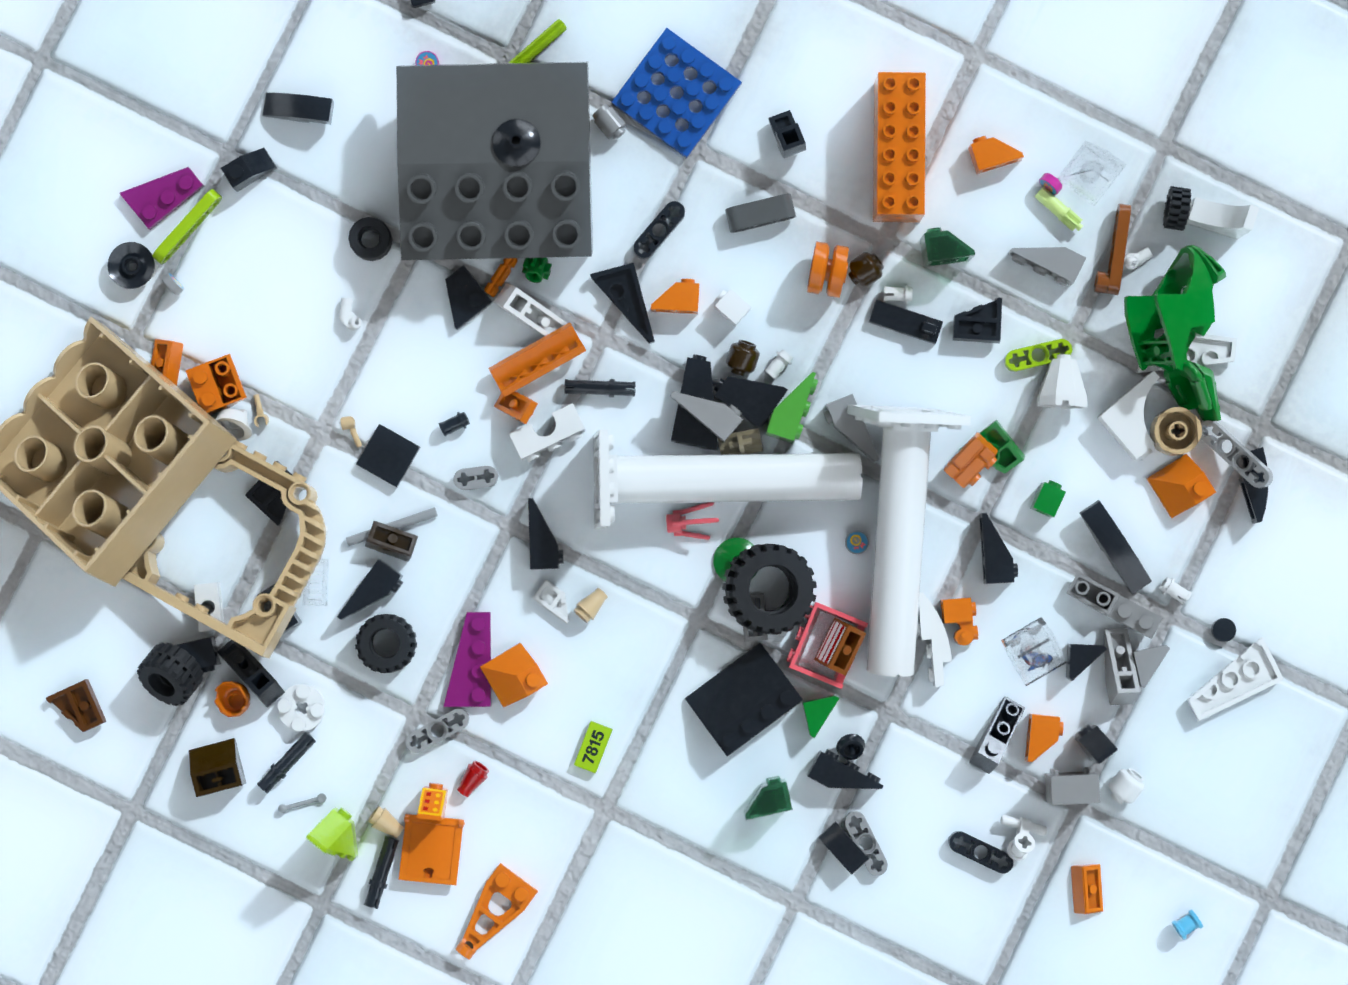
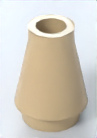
(589, 606)
(383, 821)

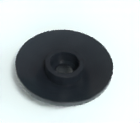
(518, 154)
(122, 257)

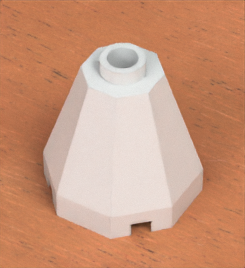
(1062, 385)

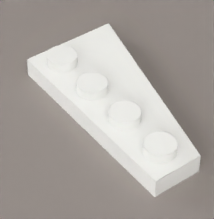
(1205, 350)
(1240, 679)

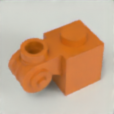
(960, 612)

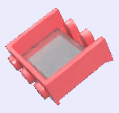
(810, 640)

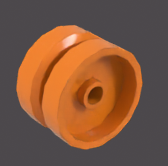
(829, 270)

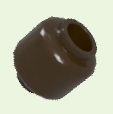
(865, 269)
(742, 357)

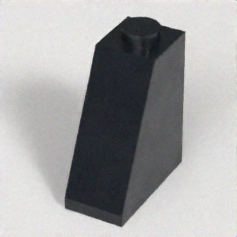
(750, 397)

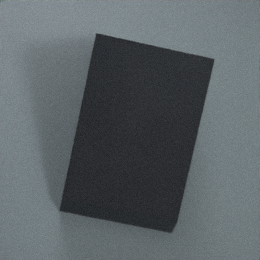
(1080, 657)

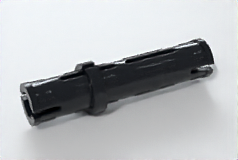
(600, 387)
(279, 770)
(381, 872)

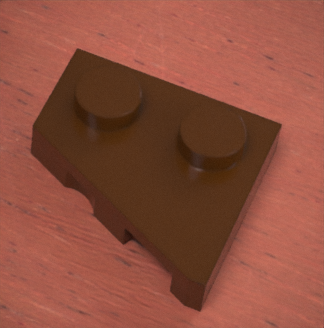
(79, 705)

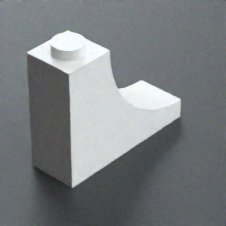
(1222, 218)
(1126, 419)

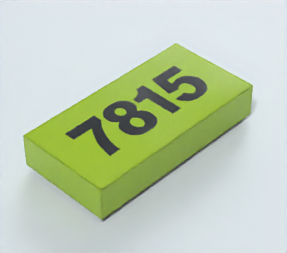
(593, 747)

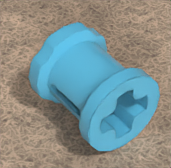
(1187, 924)

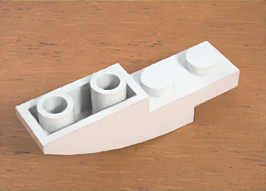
(932, 629)

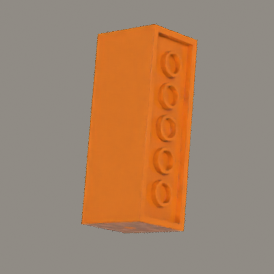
(899, 147)

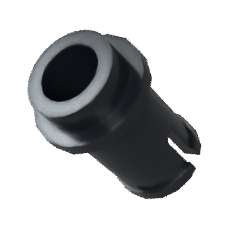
(454, 423)

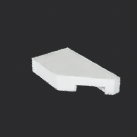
(553, 600)

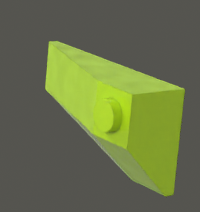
(336, 834)

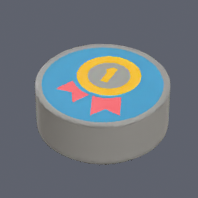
(172, 284)
(856, 542)

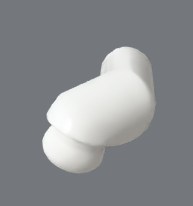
(346, 315)

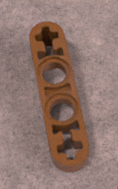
(1111, 281)

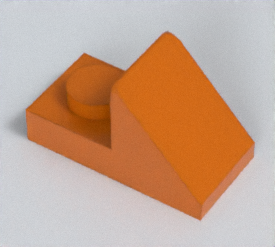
(516, 406)

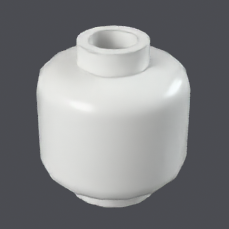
(1126, 786)

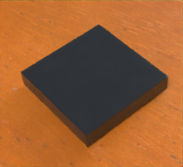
(388, 455)

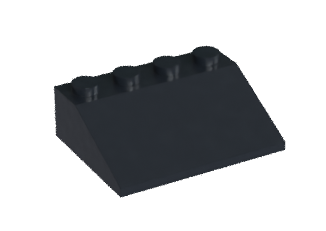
(743, 699)

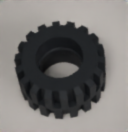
(365, 643)
(170, 674)

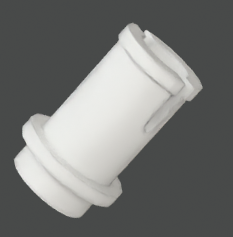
(900, 294)
(778, 364)
(1174, 590)

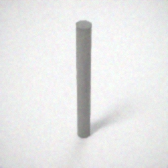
(399, 524)

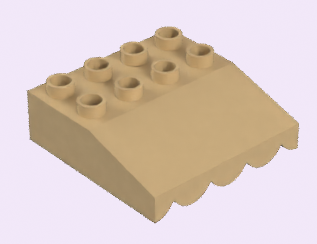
(106, 453)

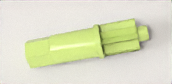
(1061, 211)

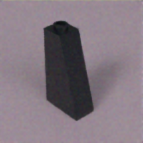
(696, 383)

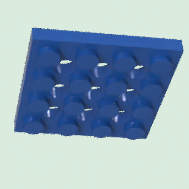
(688, 57)

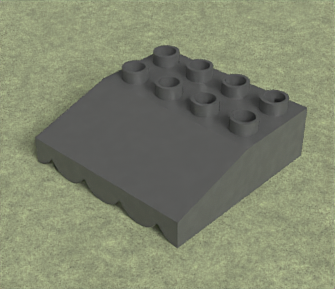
(458, 192)

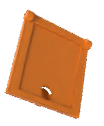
(431, 846)

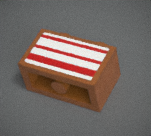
(840, 646)

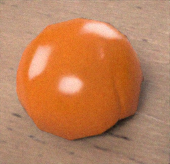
(232, 698)

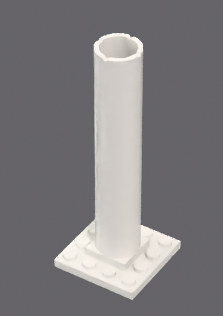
(718, 478)
(900, 530)

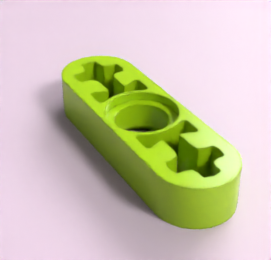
(1020, 353)

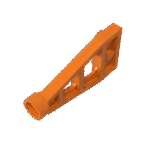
(510, 886)

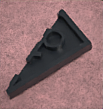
(624, 291)

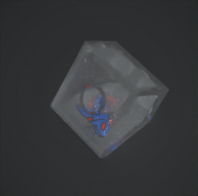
(1033, 651)

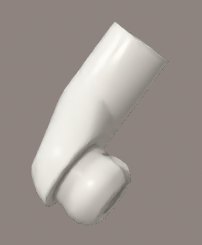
(1133, 260)

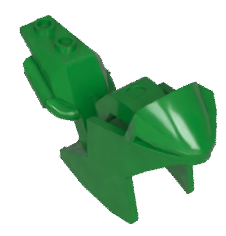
(1182, 320)

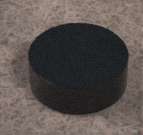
(1223, 629)

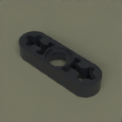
(666, 213)
(999, 853)

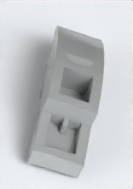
(1114, 606)

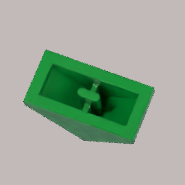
(817, 712)

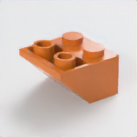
(216, 384)

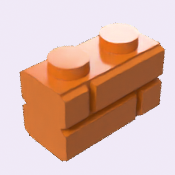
(971, 460)

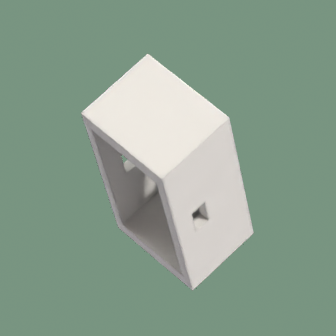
(210, 592)

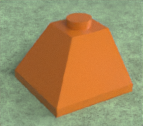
(1180, 485)
(513, 675)

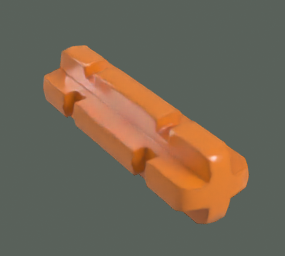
(500, 276)

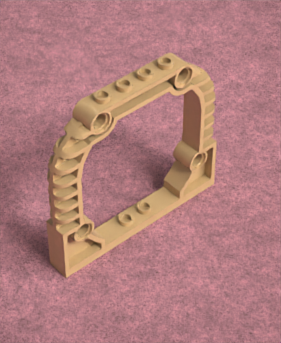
(256, 628)

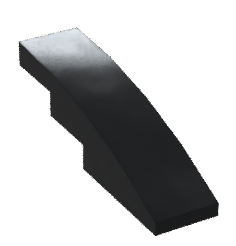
(1115, 547)

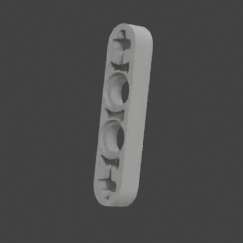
(1236, 452)

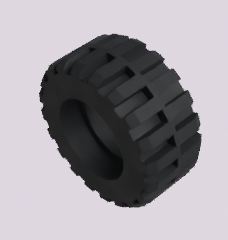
(799, 596)

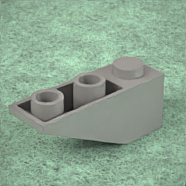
(1055, 261)

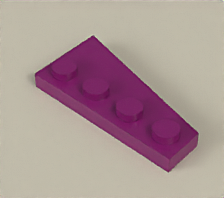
(467, 682)

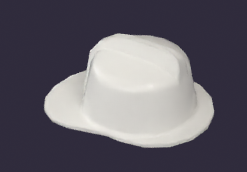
(235, 423)

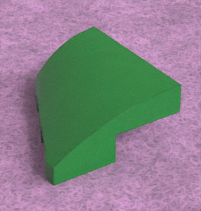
(1008, 452)

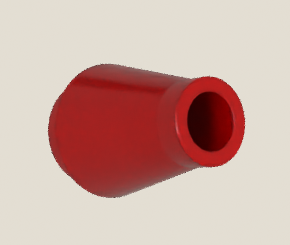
(473, 777)

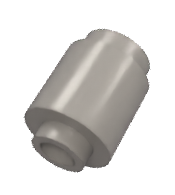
(609, 122)

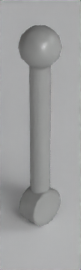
(321, 798)

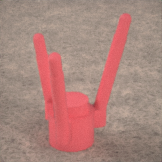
(677, 523)

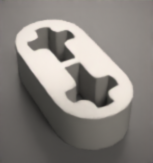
(475, 471)

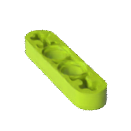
(187, 226)

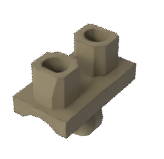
(742, 443)

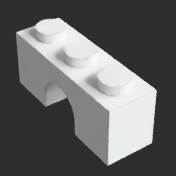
(567, 426)

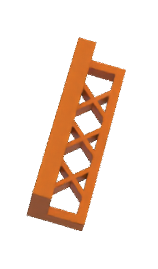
(537, 359)

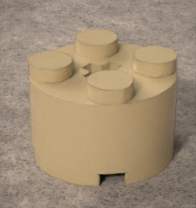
(1182, 420)

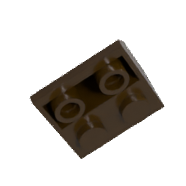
(216, 767)

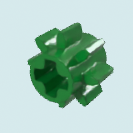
(536, 269)

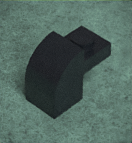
(787, 134)

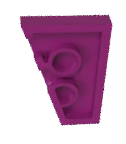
(162, 196)

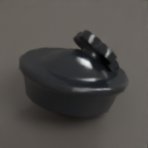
(850, 746)

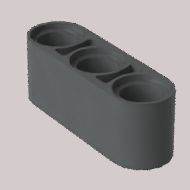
(760, 213)

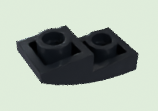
(843, 847)

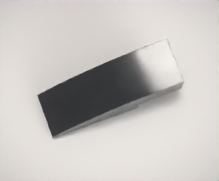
(299, 107)
(1255, 497)

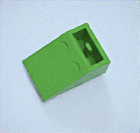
(787, 415)

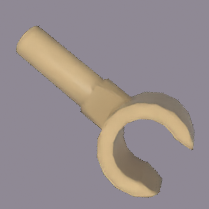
(259, 411)
(349, 423)

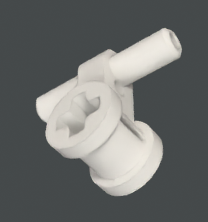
(1023, 841)

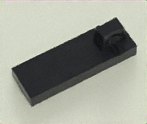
(905, 321)

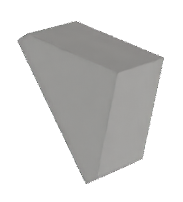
(1148, 661)

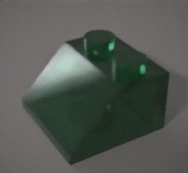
(943, 248)
(769, 799)

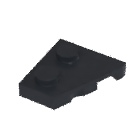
(465, 297)
(979, 324)
(268, 500)

